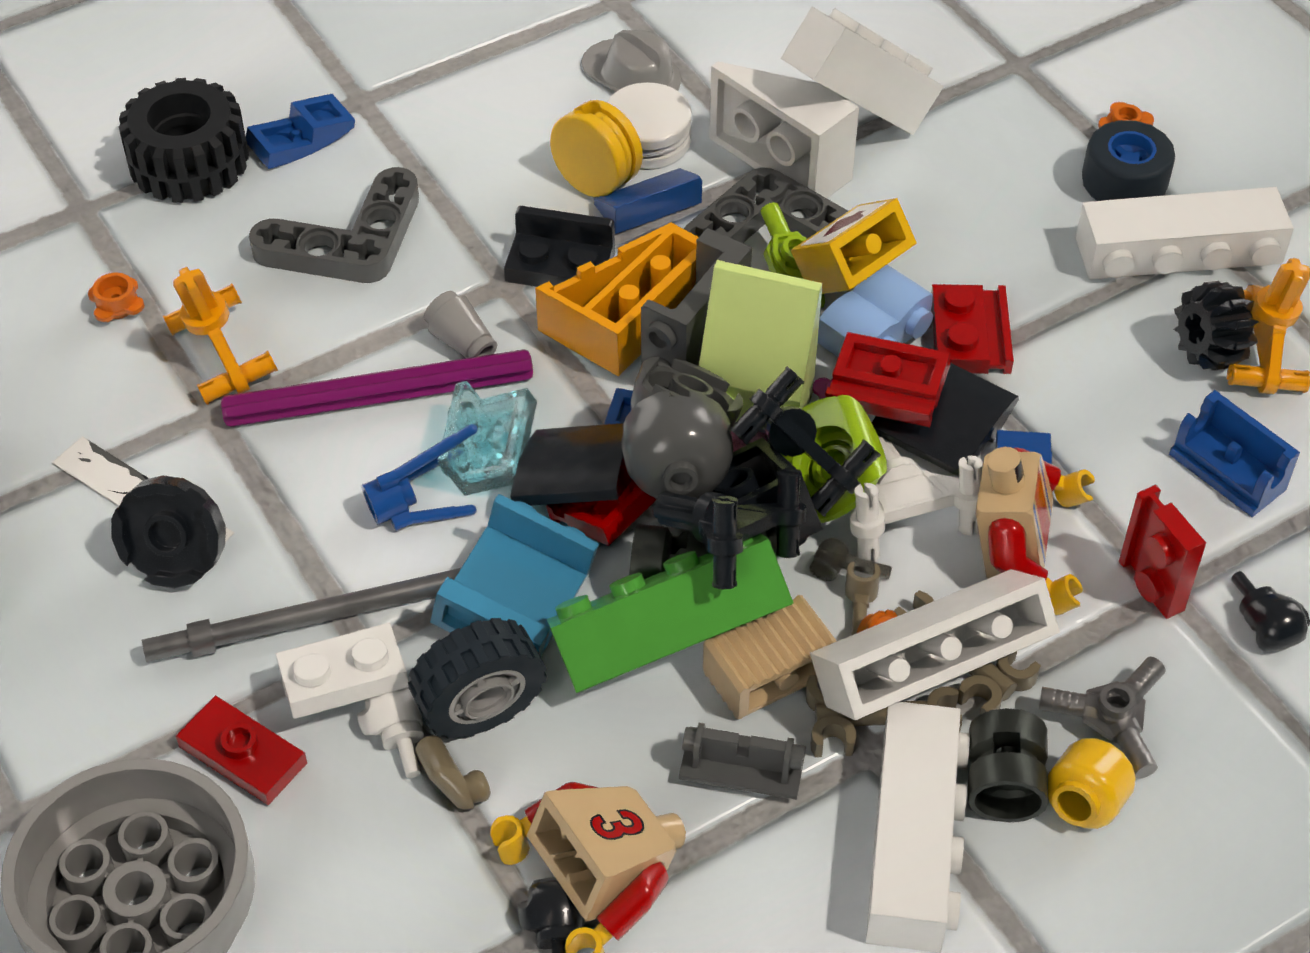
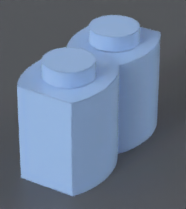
(878, 307)

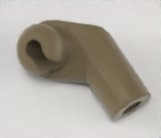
(444, 773)

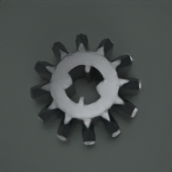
(1215, 325)

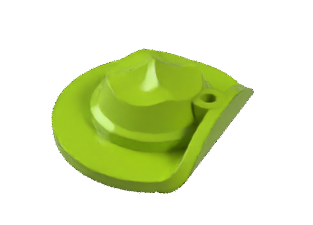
(840, 430)

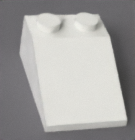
(784, 125)

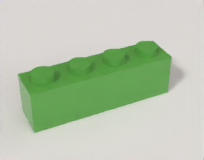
(664, 613)

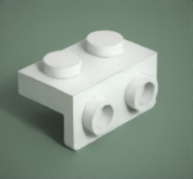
(342, 670)

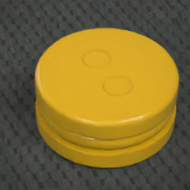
(596, 148)

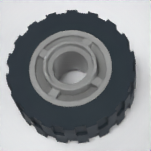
(477, 678)

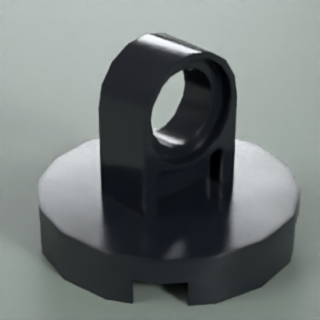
(168, 531)

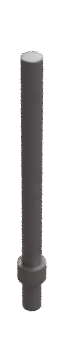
(203, 637)

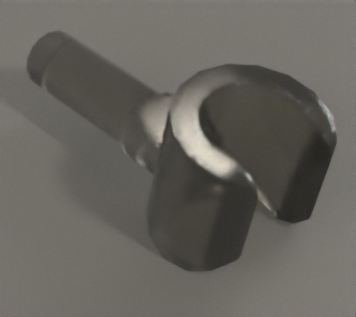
(834, 555)

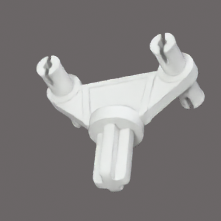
(911, 492)

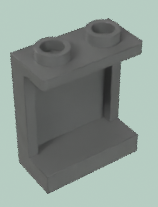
(680, 330)

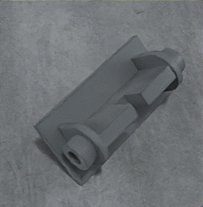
(742, 761)

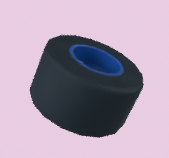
(1127, 161)

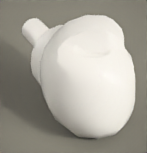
(397, 722)

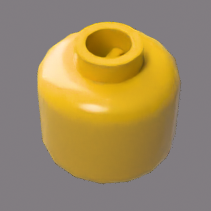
(1090, 783)

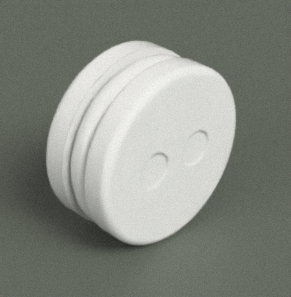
(660, 119)

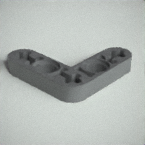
(772, 187)
(286, 242)

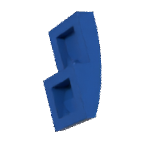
(310, 127)

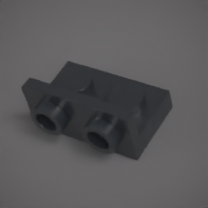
(554, 244)

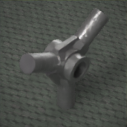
(1114, 711)

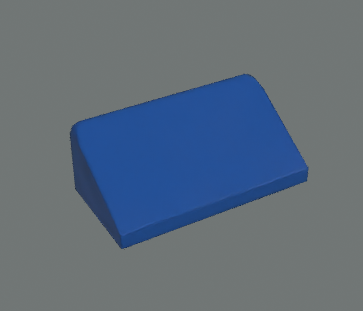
(651, 199)

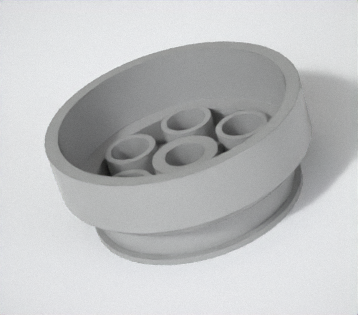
(100, 824)

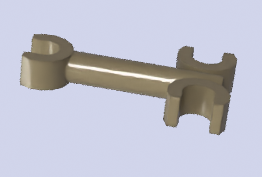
(988, 681)
(833, 724)

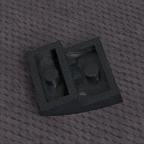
(961, 424)
(571, 466)

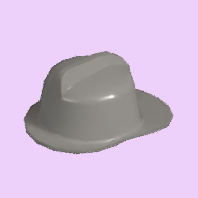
(631, 59)

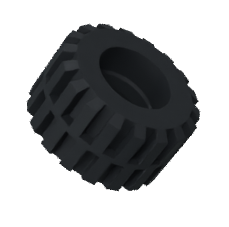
(184, 139)

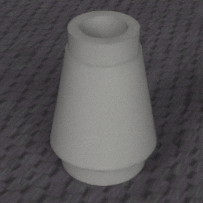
(458, 325)

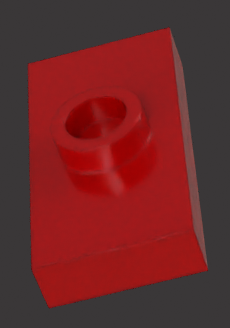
(241, 750)

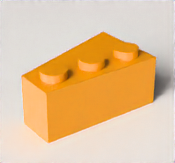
(602, 304)

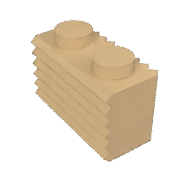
(765, 657)

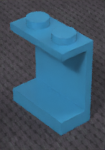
(516, 572)

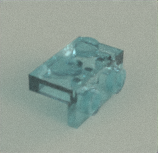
(493, 453)

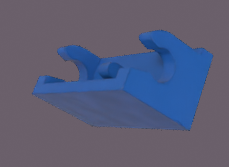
(1235, 454)

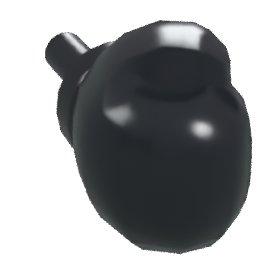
(1275, 618)
(549, 914)

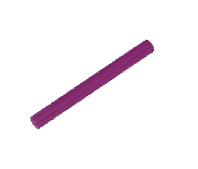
(375, 388)

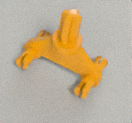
(1276, 309)
(205, 314)

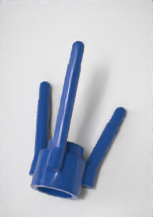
(392, 493)

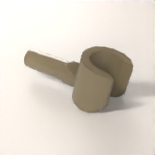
(861, 593)

